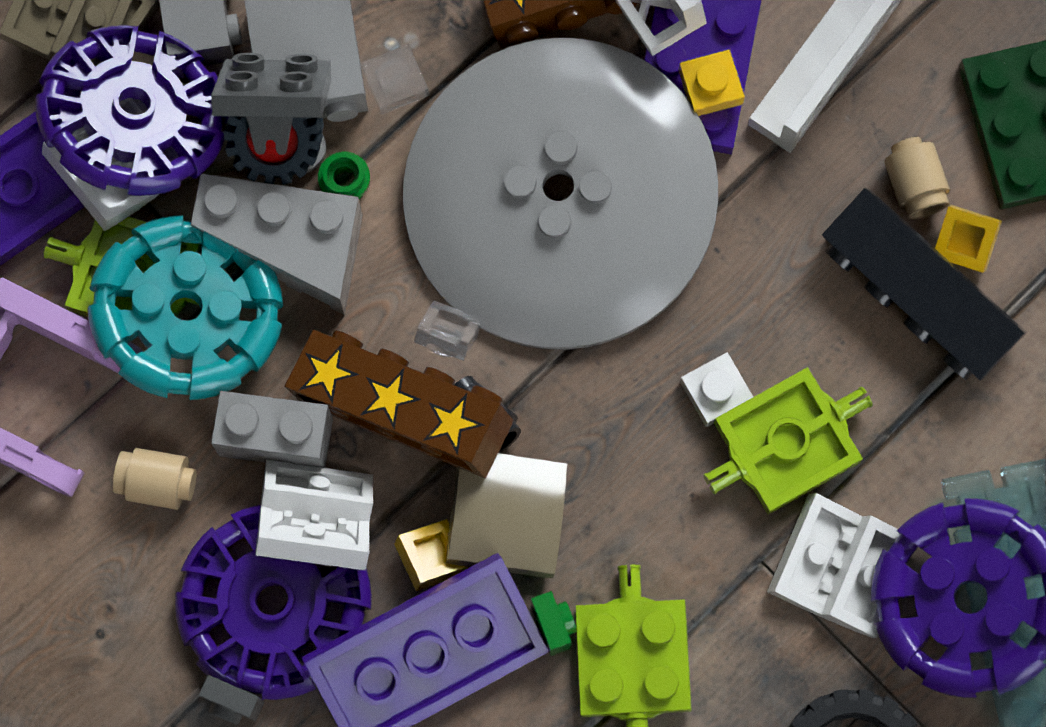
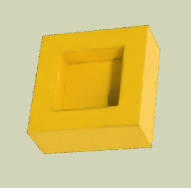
(711, 82)
(967, 238)
(425, 554)

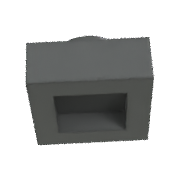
(230, 702)

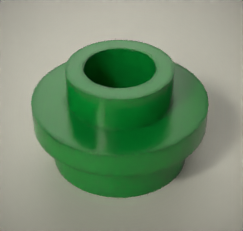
(340, 163)

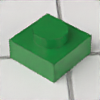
(554, 622)

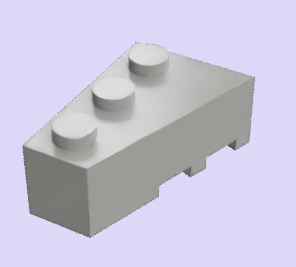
(294, 231)

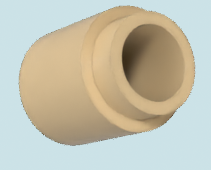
(917, 177)
(154, 478)

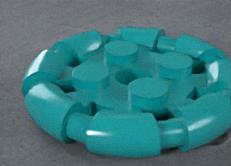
(169, 337)

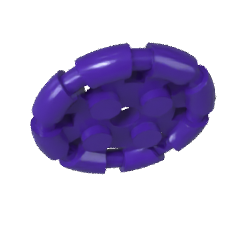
(122, 134)
(936, 592)
(249, 627)

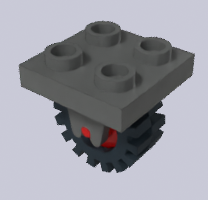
(272, 113)

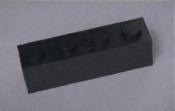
(923, 284)

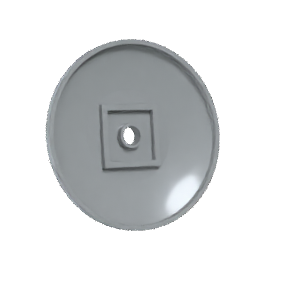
(576, 265)

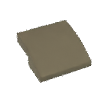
(50, 24)
(509, 514)

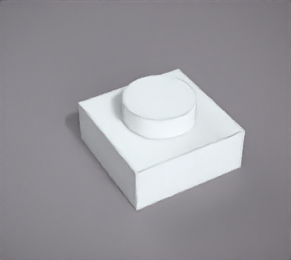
(715, 388)

